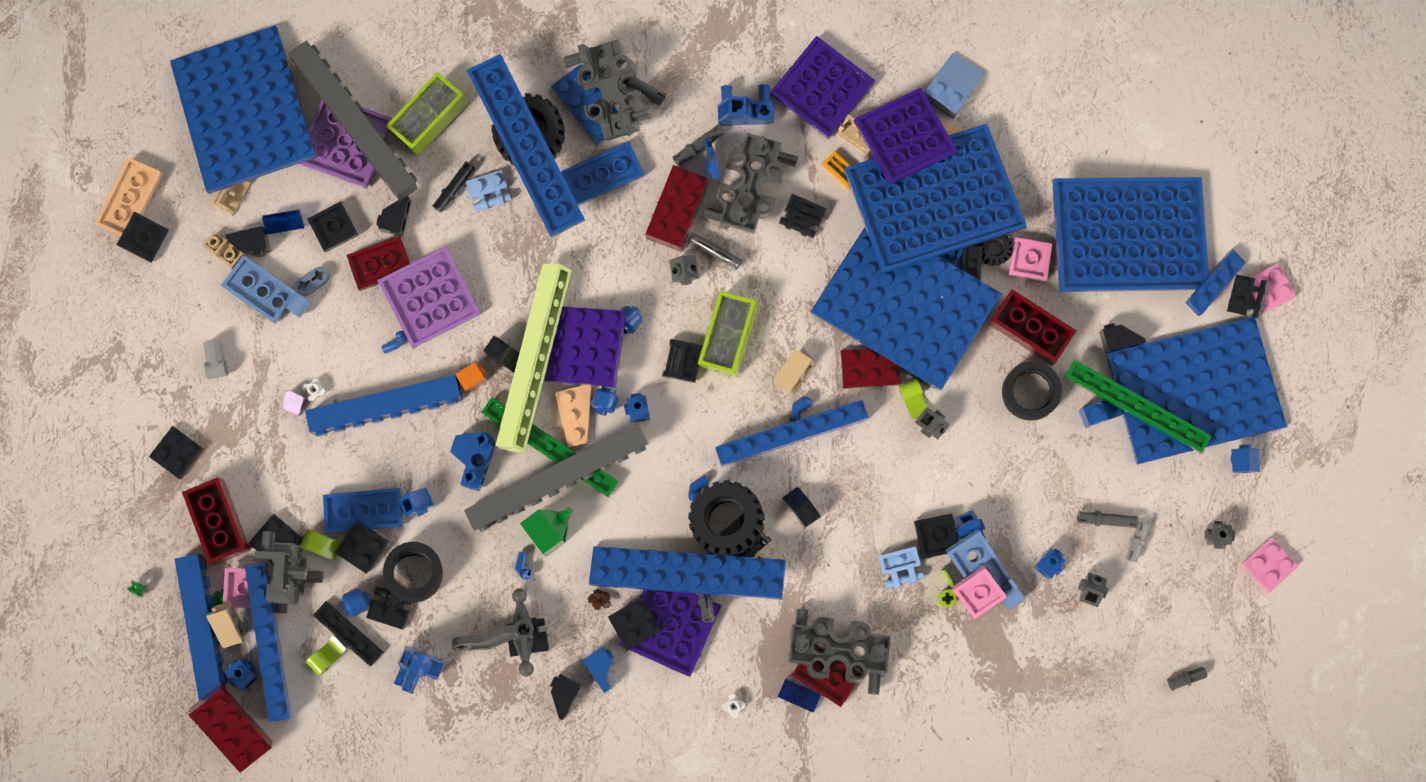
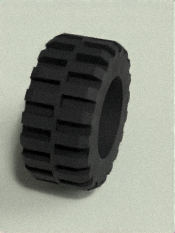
(549, 115)
(715, 496)

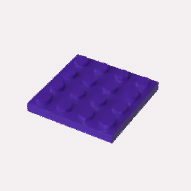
(822, 87)
(905, 136)
(586, 347)
(681, 629)

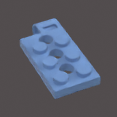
(276, 289)
(985, 557)

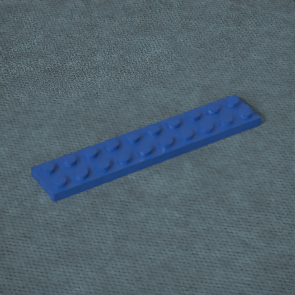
(526, 145)
(687, 572)

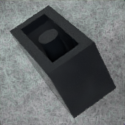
(394, 217)
(252, 241)
(1119, 338)
(502, 353)
(802, 507)
(564, 693)

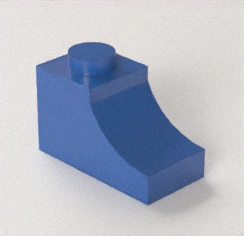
(1099, 413)
(599, 666)

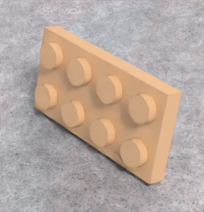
(129, 194)

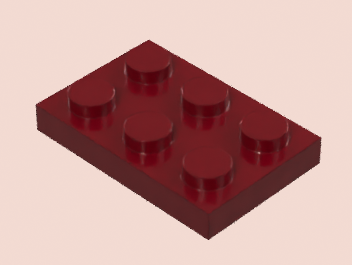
(377, 262)
(867, 369)
(834, 687)

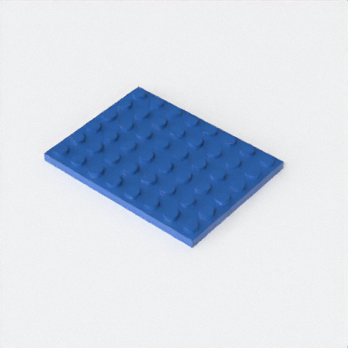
(242, 109)
(939, 207)
(1130, 234)
(912, 315)
(1204, 377)

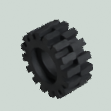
(1000, 258)

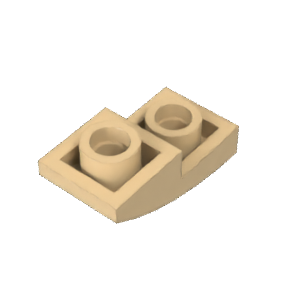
(223, 249)

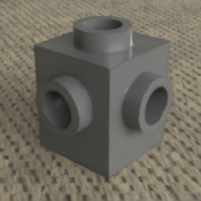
(684, 269)
(932, 423)
(1213, 538)
(1093, 589)

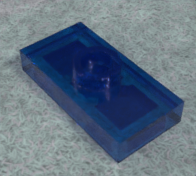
(283, 221)
(799, 695)

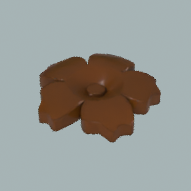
(599, 599)

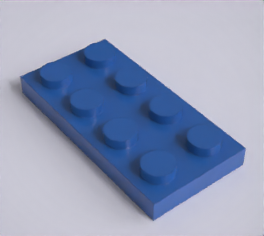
(576, 98)
(603, 173)
(372, 508)

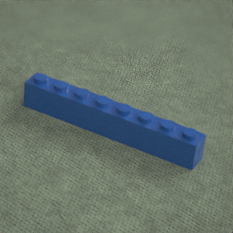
(383, 405)
(791, 433)
(202, 639)
(268, 643)

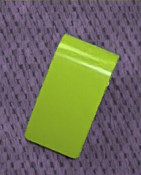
(912, 397)
(320, 544)
(950, 592)
(324, 658)

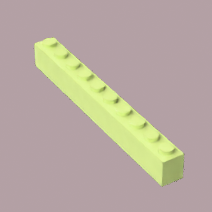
(533, 358)

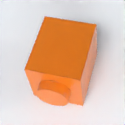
(471, 377)

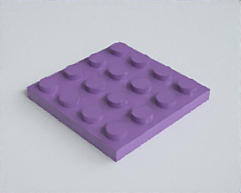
(337, 152)
(429, 297)

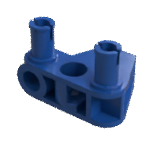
(748, 110)
(469, 450)
(415, 665)

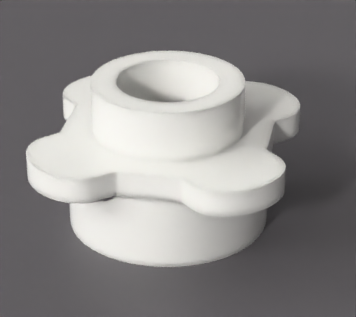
(316, 394)
(728, 706)

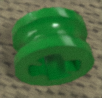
(137, 588)

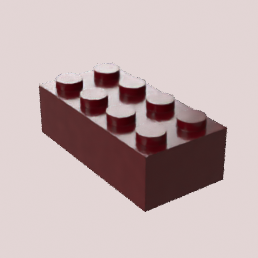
(677, 208)
(1032, 327)
(216, 521)
(230, 728)

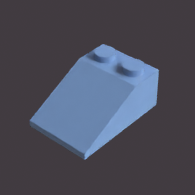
(953, 85)

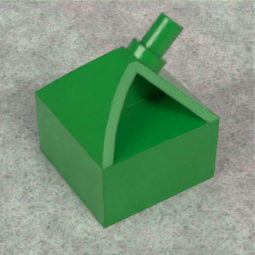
(547, 529)

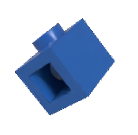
(637, 408)
(1245, 459)
(416, 502)
(1050, 563)

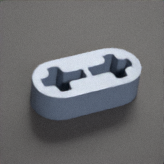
(309, 277)

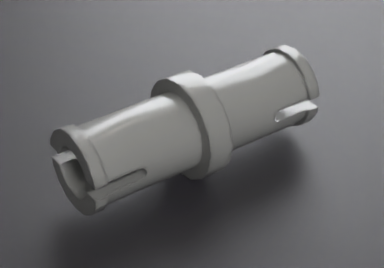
(1137, 542)

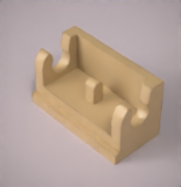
(850, 133)
(230, 198)
(793, 372)
(226, 624)

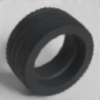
(1052, 380)
(411, 549)

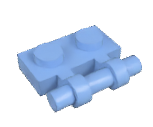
(488, 185)
(899, 561)

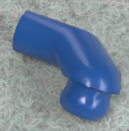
(395, 344)
(800, 404)
(695, 487)
(522, 568)

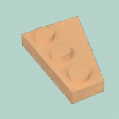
(574, 413)

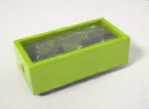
(427, 114)
(728, 334)

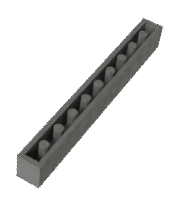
(353, 121)
(557, 476)

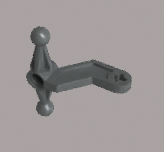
(506, 633)

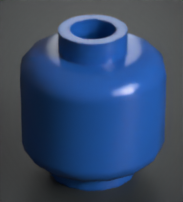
(633, 319)
(605, 401)
(355, 602)

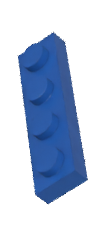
(1215, 282)

